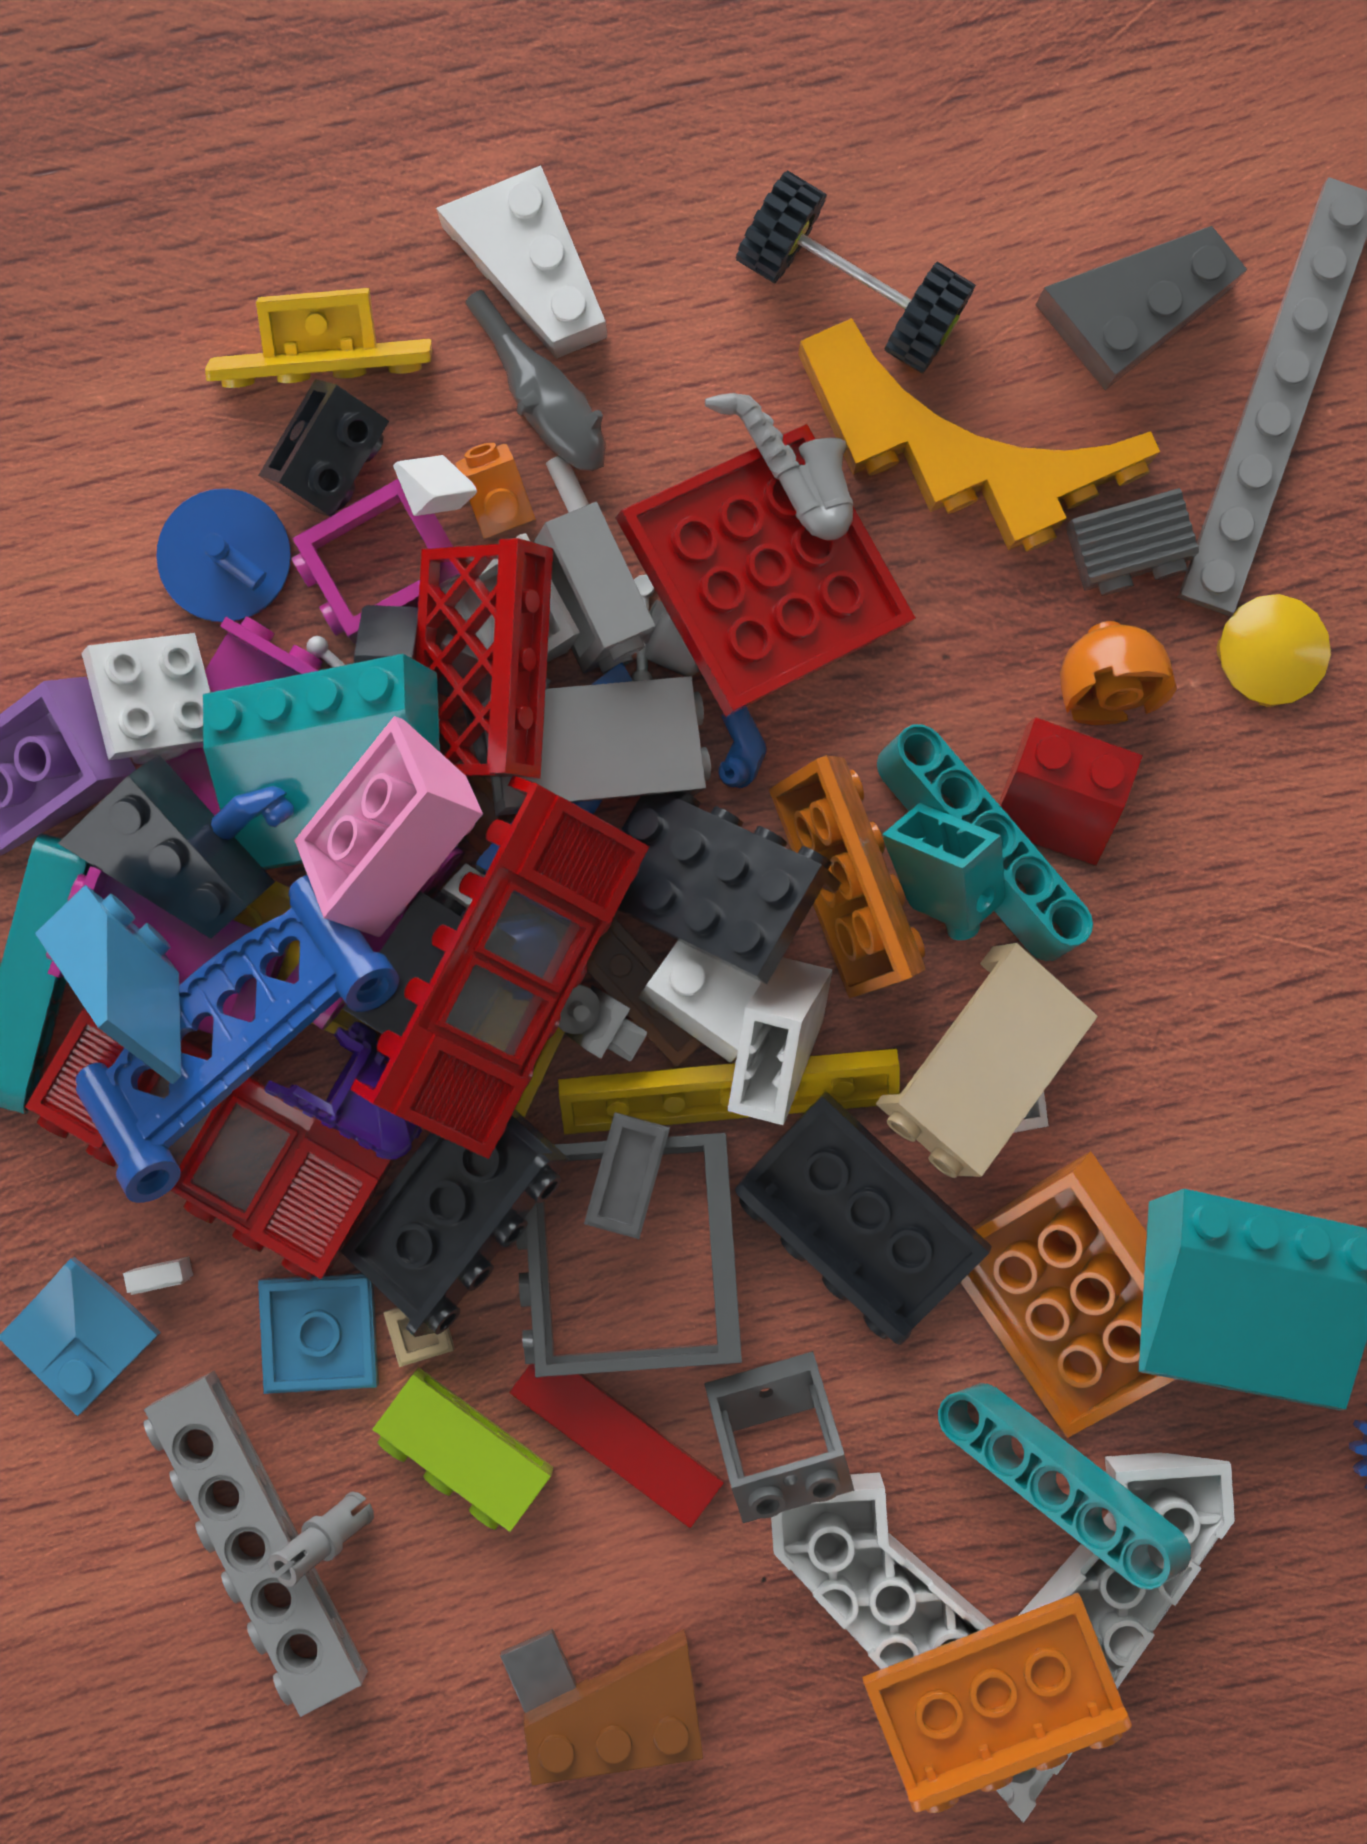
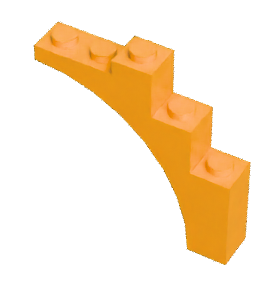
(948, 461)

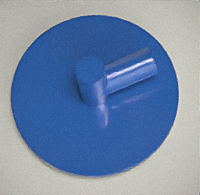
(223, 555)

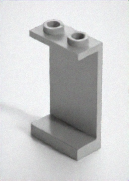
(617, 743)

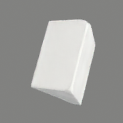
(433, 485)

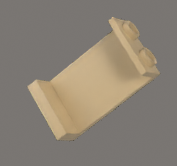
(990, 1064)

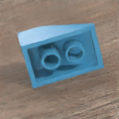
(119, 976)

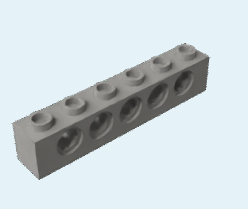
(298, 1680)

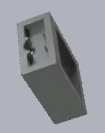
(740, 1403)

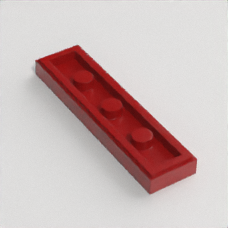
(621, 1441)

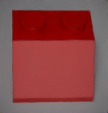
(1068, 789)

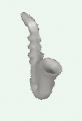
(814, 489)

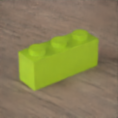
(462, 1451)

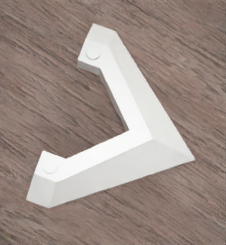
(906, 1609)

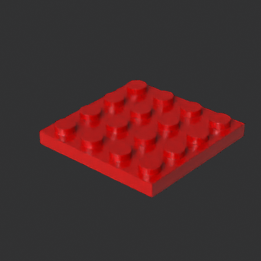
(753, 585)

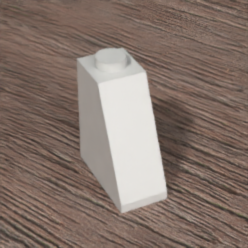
(778, 1040)

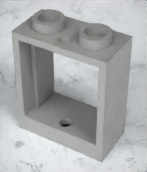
(596, 589)

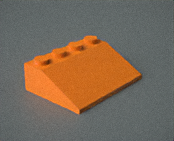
(865, 917)
(1068, 1293)

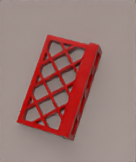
(513, 660)

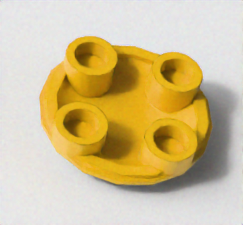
(1274, 650)

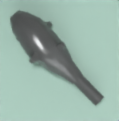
(544, 393)

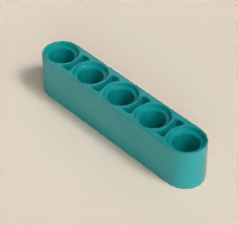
(1047, 894)
(27, 992)
(1089, 1485)

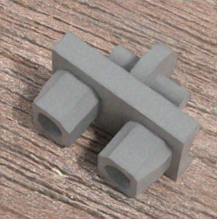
(600, 1023)

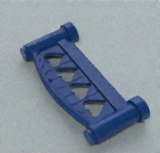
(332, 965)

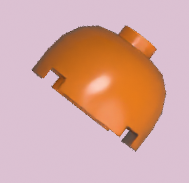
(1114, 672)

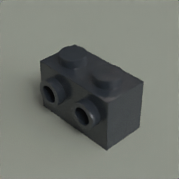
(325, 448)

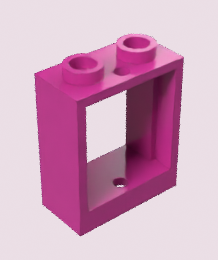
(314, 570)

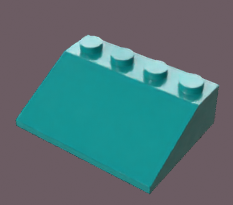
(308, 737)
(1253, 1299)

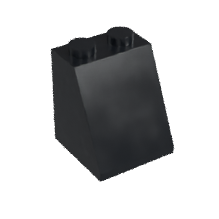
(412, 956)

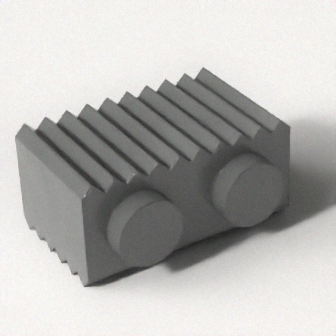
(1132, 541)

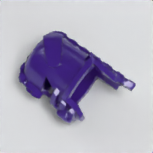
(348, 1111)

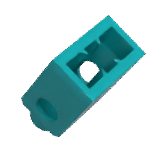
(947, 868)

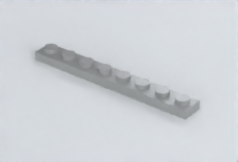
(1278, 398)

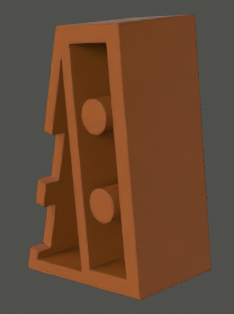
(618, 1720)

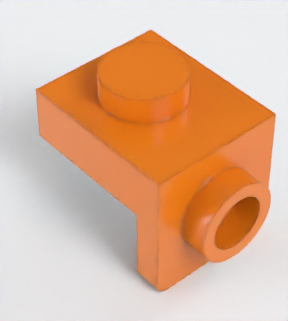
(500, 494)

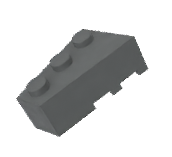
(1139, 302)

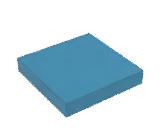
(318, 1333)

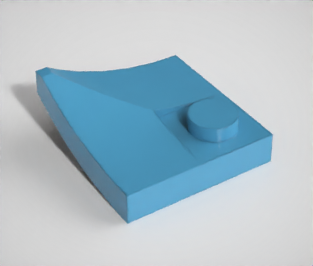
(78, 1335)

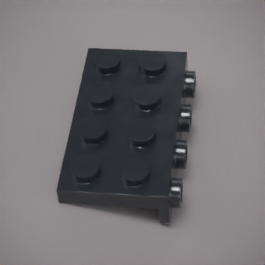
(721, 884)
(861, 1219)
(449, 1220)

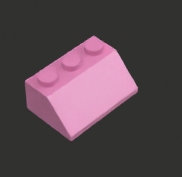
(386, 829)

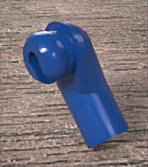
(745, 752)
(247, 806)

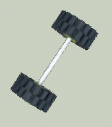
(784, 228)

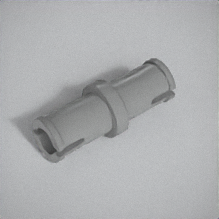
(321, 1538)

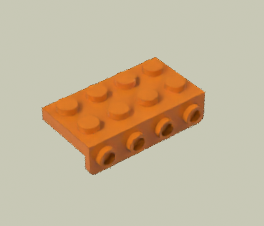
(997, 1704)

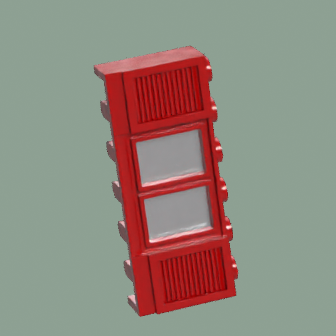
(505, 970)
(245, 1162)

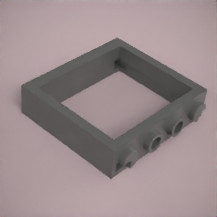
(535, 1284)

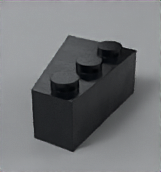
(163, 846)

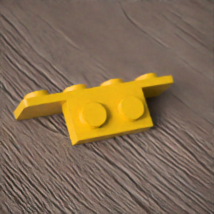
(317, 335)

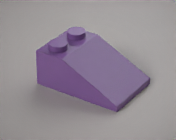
(52, 760)

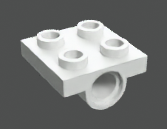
(148, 696)

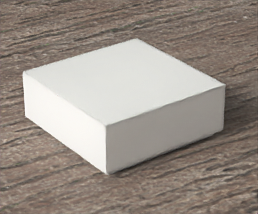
(158, 1275)

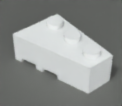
(528, 255)
(702, 997)

